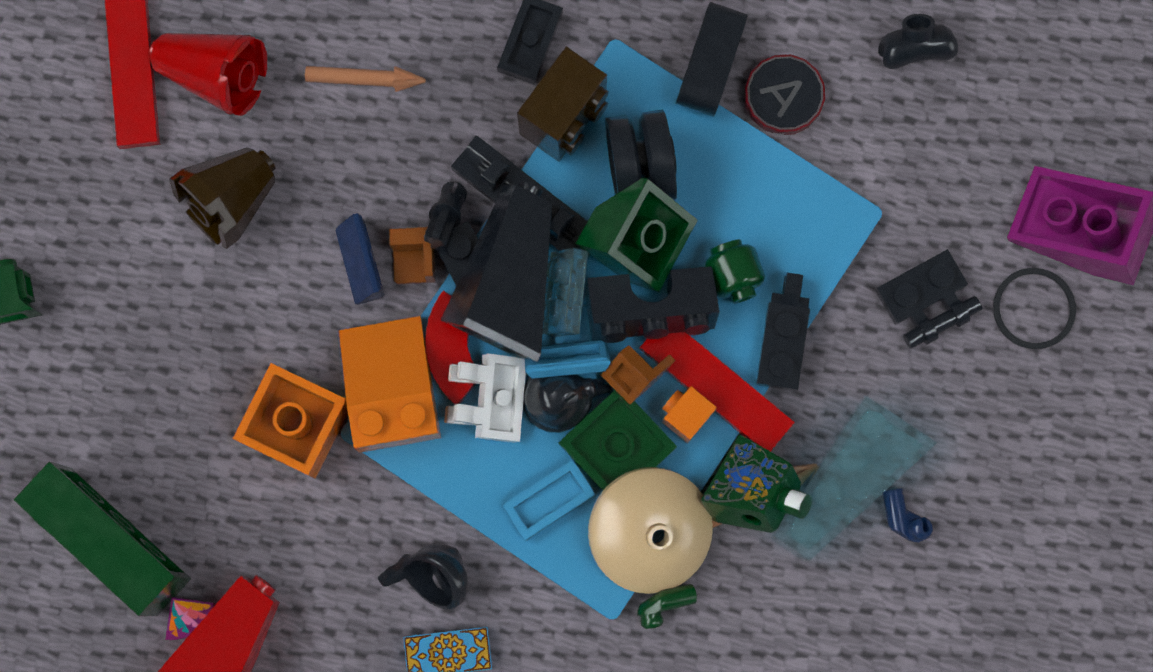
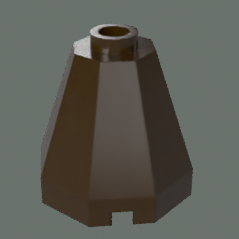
(225, 192)

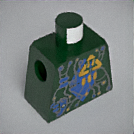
(755, 489)

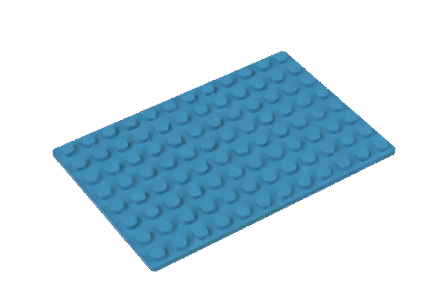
(736, 189)

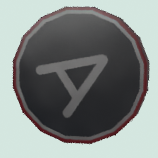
(784, 94)

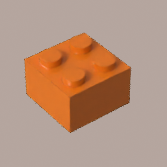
(292, 420)

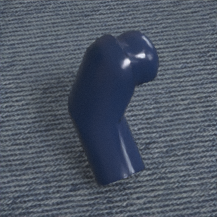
(904, 521)

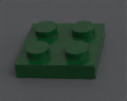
(616, 441)

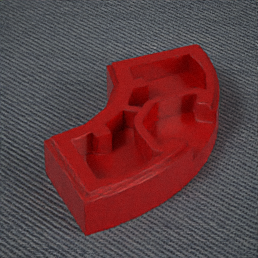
(445, 347)

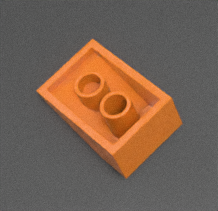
(388, 385)

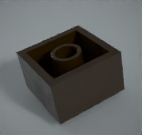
(563, 105)

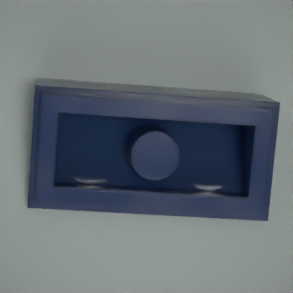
(359, 260)

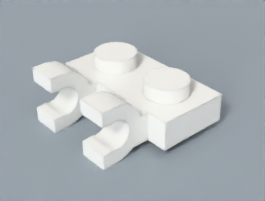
(499, 397)

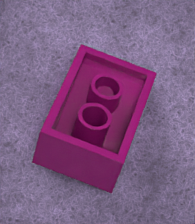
(1085, 223)

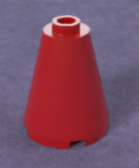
(213, 67)

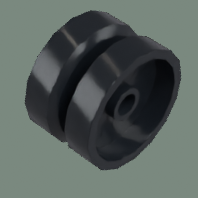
(647, 157)

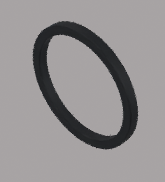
(1072, 308)

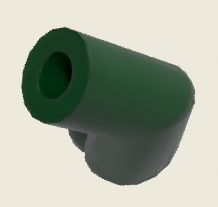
(665, 600)

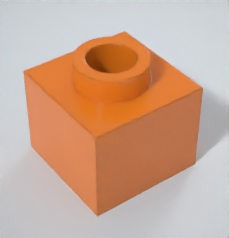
(687, 413)

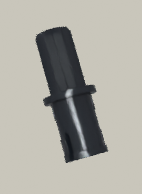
(445, 215)

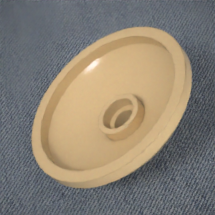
(631, 513)

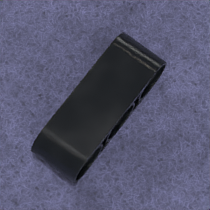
(711, 59)

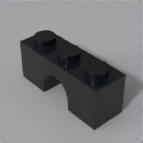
(619, 313)

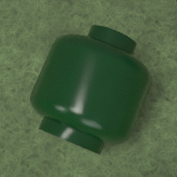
(735, 270)

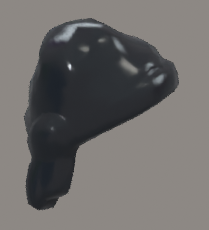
(560, 401)
(419, 568)

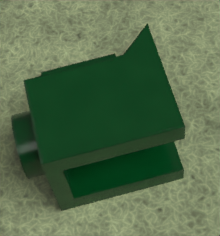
(15, 293)

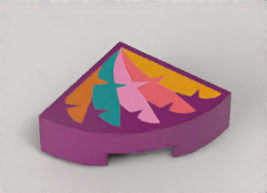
(185, 617)

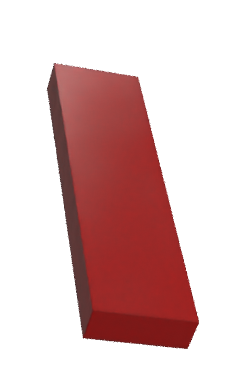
(132, 73)
(734, 398)

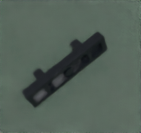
(482, 167)

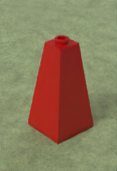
(230, 632)

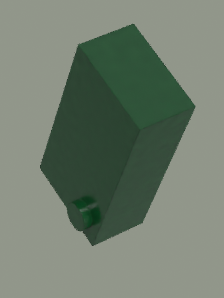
(102, 539)

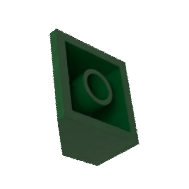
(638, 233)

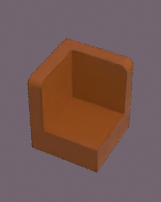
(412, 256)
(633, 375)

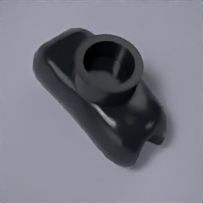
(917, 41)

